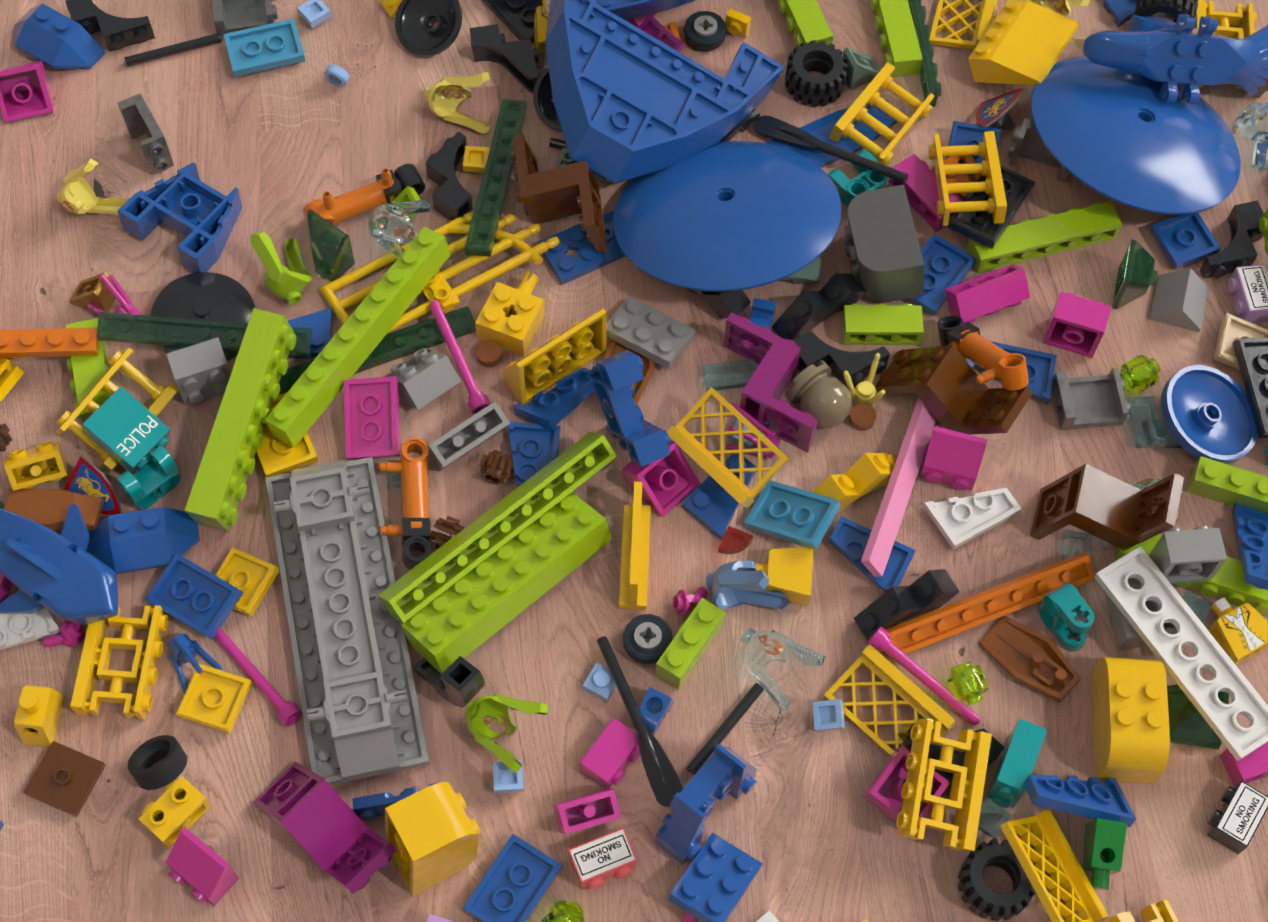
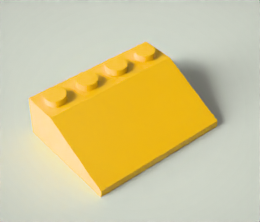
(1021, 44)
(557, 358)

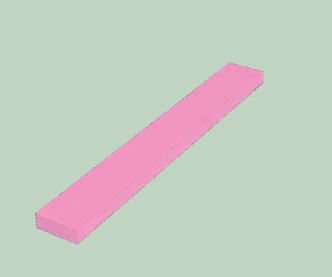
(898, 490)

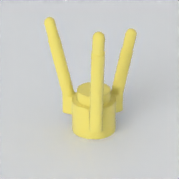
(865, 390)

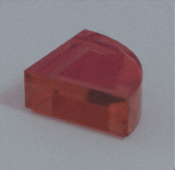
(734, 541)

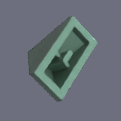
(861, 68)

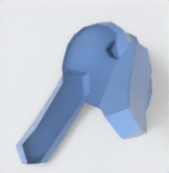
(741, 584)

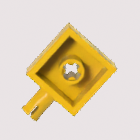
(512, 315)

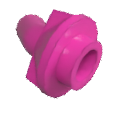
(684, 602)
(68, 636)

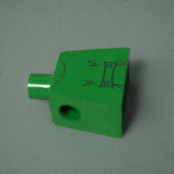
(1108, 839)

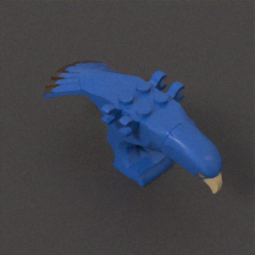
(1182, 55)

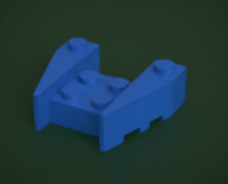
(189, 208)
(614, 389)
(720, 775)

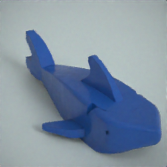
(55, 570)

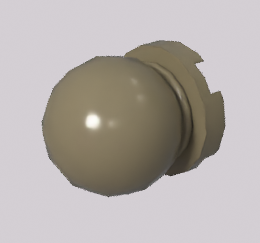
(821, 395)

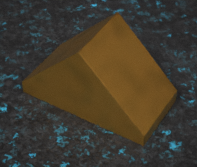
(93, 292)

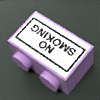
(1250, 292)

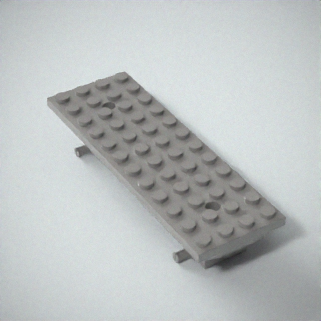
(344, 642)

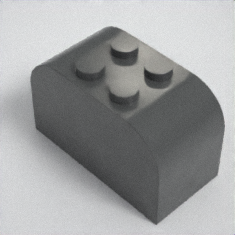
(884, 245)

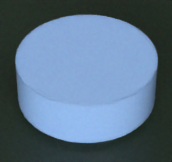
(336, 75)

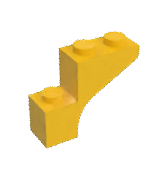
(863, 477)

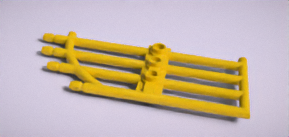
(438, 288)

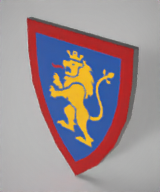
(995, 110)
(91, 481)

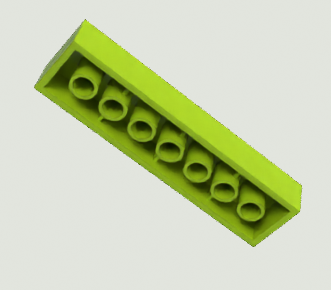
(241, 421)
(507, 582)

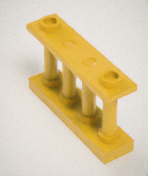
(871, 96)
(988, 167)
(159, 394)

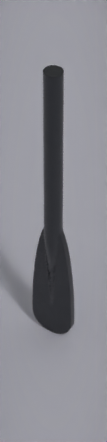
(789, 134)
(656, 763)

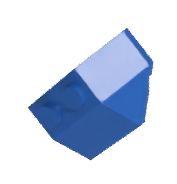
(56, 39)
(142, 539)

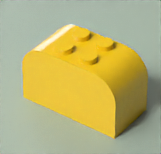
(1130, 719)
(431, 836)

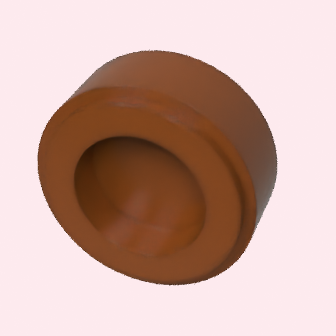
(489, 353)
(862, 416)

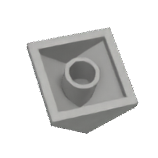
(1179, 300)

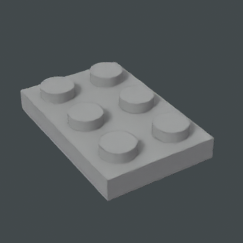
(649, 332)

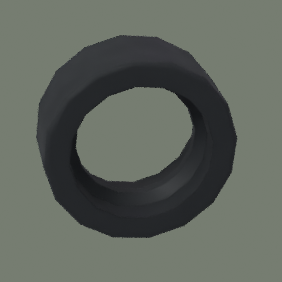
(163, 772)

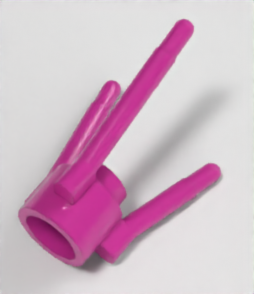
(125, 306)
(768, 433)

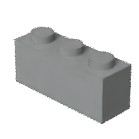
(468, 436)

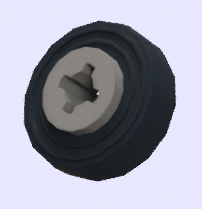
(705, 30)
(646, 649)

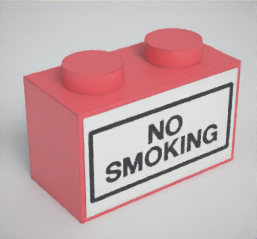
(603, 859)

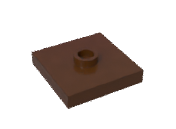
(64, 778)

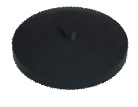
(204, 298)

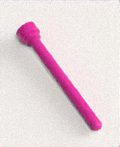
(477, 399)
(881, 641)
(287, 712)

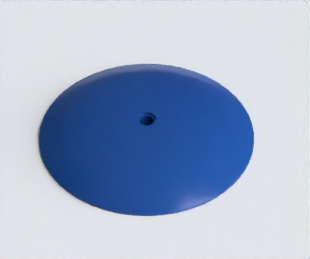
(1131, 143)
(728, 217)

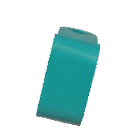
(865, 181)
(152, 481)
(1059, 615)

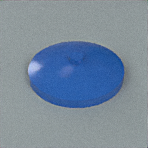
(1208, 414)

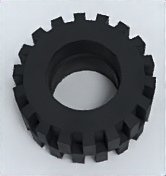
(1166, 8)
(818, 58)
(980, 895)

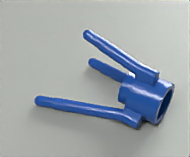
(185, 651)

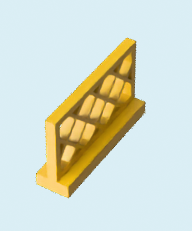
(984, 20)
(711, 464)
(635, 553)
(900, 686)
(1058, 859)

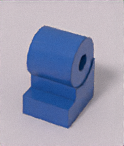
(762, 313)
(654, 709)

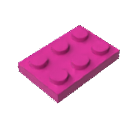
(371, 418)

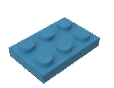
(264, 47)
(792, 514)

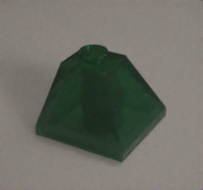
(329, 247)
(1134, 275)
(1186, 722)

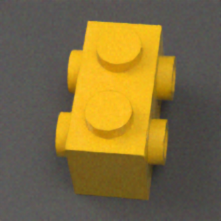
(36, 466)
(177, 808)

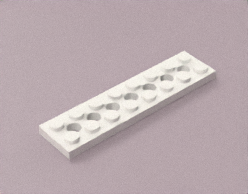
(1186, 669)

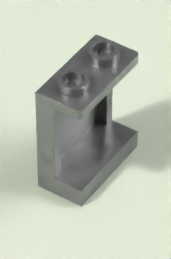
(242, 14)
(140, 122)
(1030, 146)
(1090, 400)

